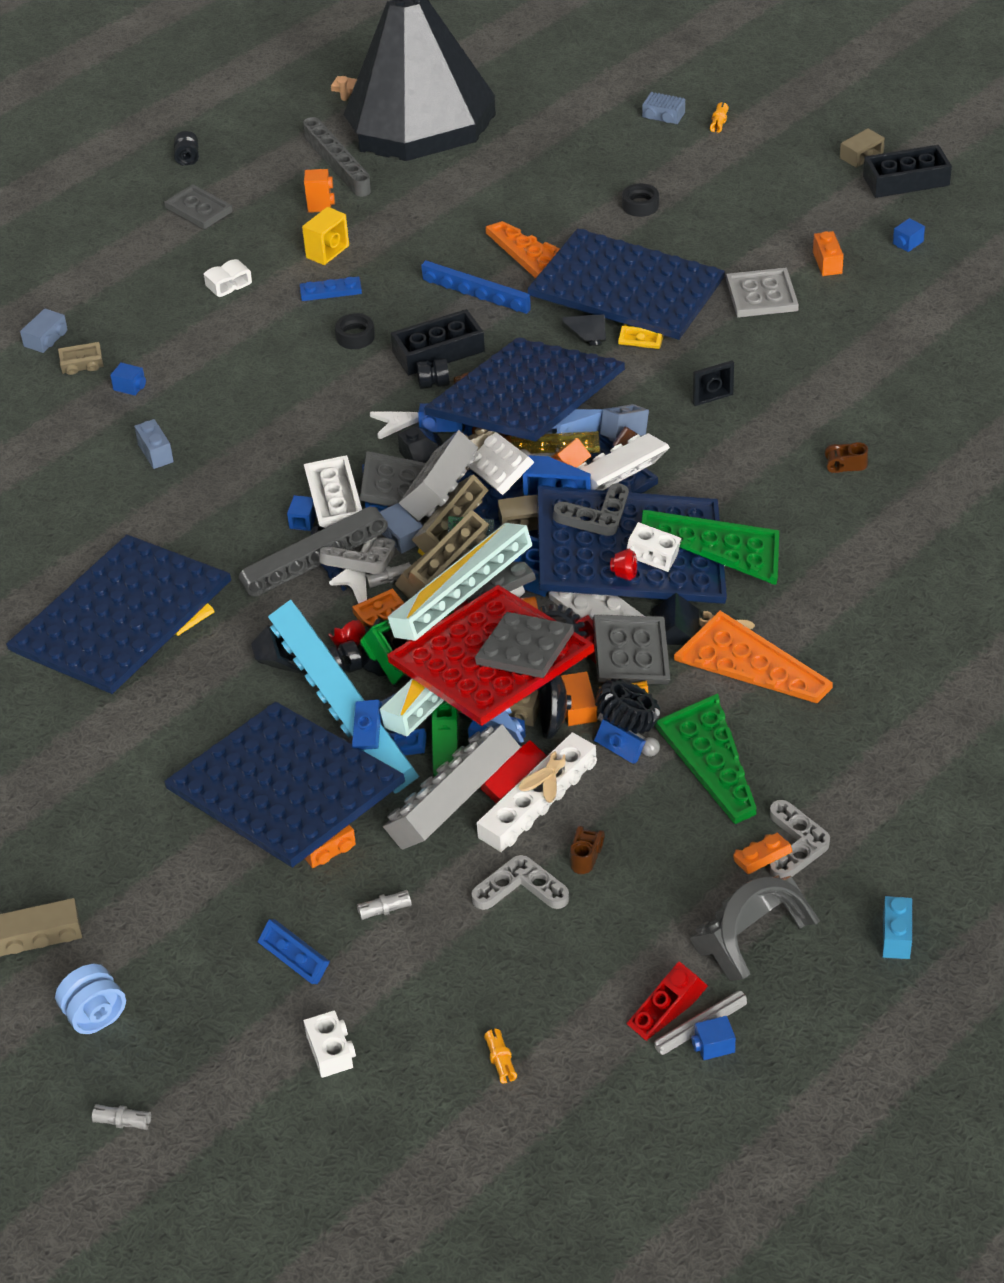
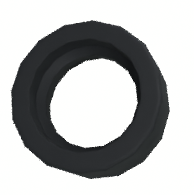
(639, 208)
(354, 321)

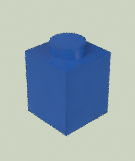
(908, 235)
(128, 379)
(301, 513)
(714, 1038)

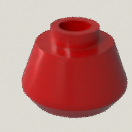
(624, 564)

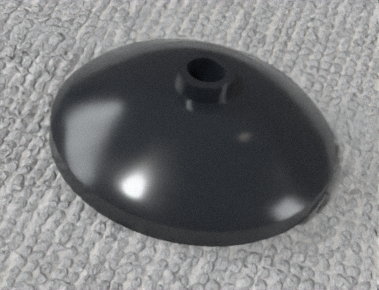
(553, 706)

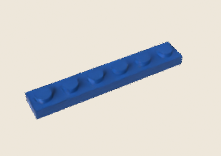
(476, 287)

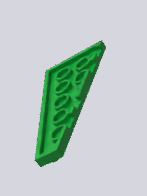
(733, 545)
(708, 750)

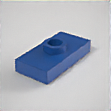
(367, 724)
(619, 741)
(411, 744)

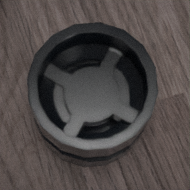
(186, 148)
(433, 373)
(351, 656)

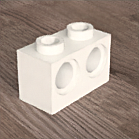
(654, 546)
(326, 1038)

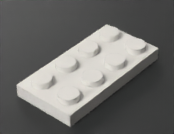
(500, 463)
(593, 604)

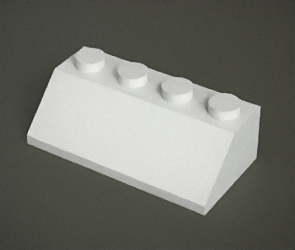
(624, 461)
(332, 490)

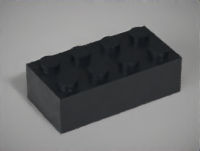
(907, 171)
(444, 337)

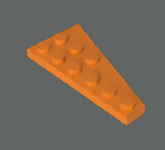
(524, 249)
(741, 654)

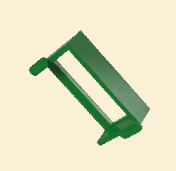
(378, 648)

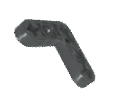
(603, 517)

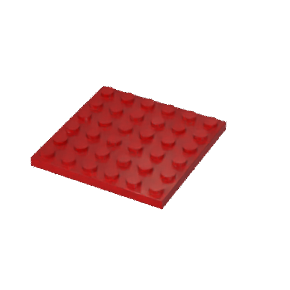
(447, 664)

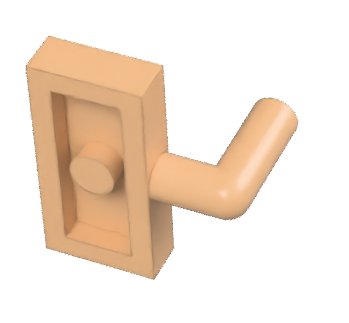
(344, 86)

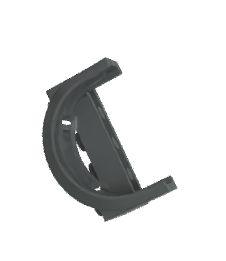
(742, 910)

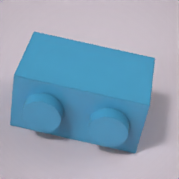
(897, 927)

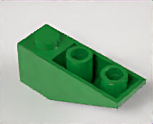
(444, 734)

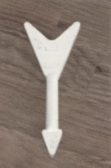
(395, 420)
(353, 578)

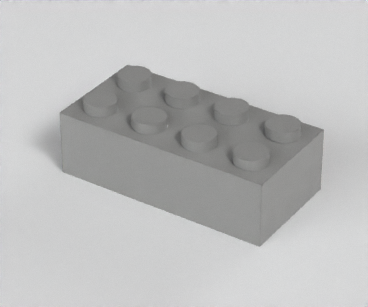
(439, 476)

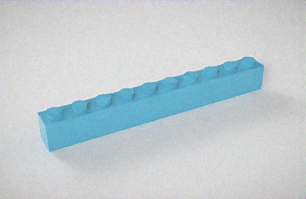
(333, 683)

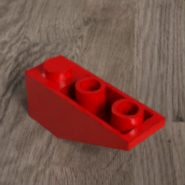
(667, 1001)

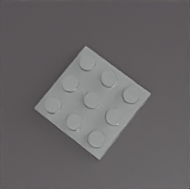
(762, 292)

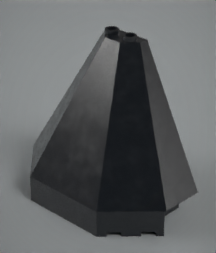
(417, 87)

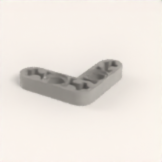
(372, 562)
(804, 843)
(524, 877)

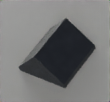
(680, 619)

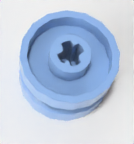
(90, 998)

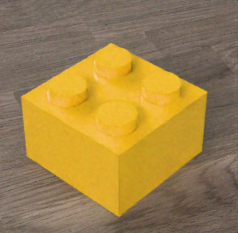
(325, 235)

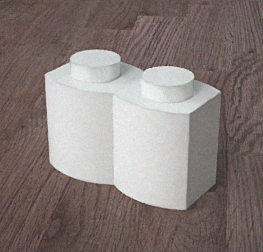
(227, 277)

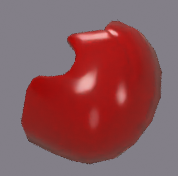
(353, 631)

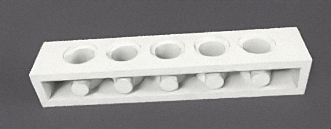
(520, 808)

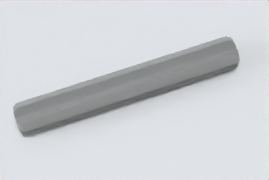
(686, 1030)

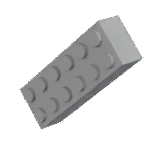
(451, 786)

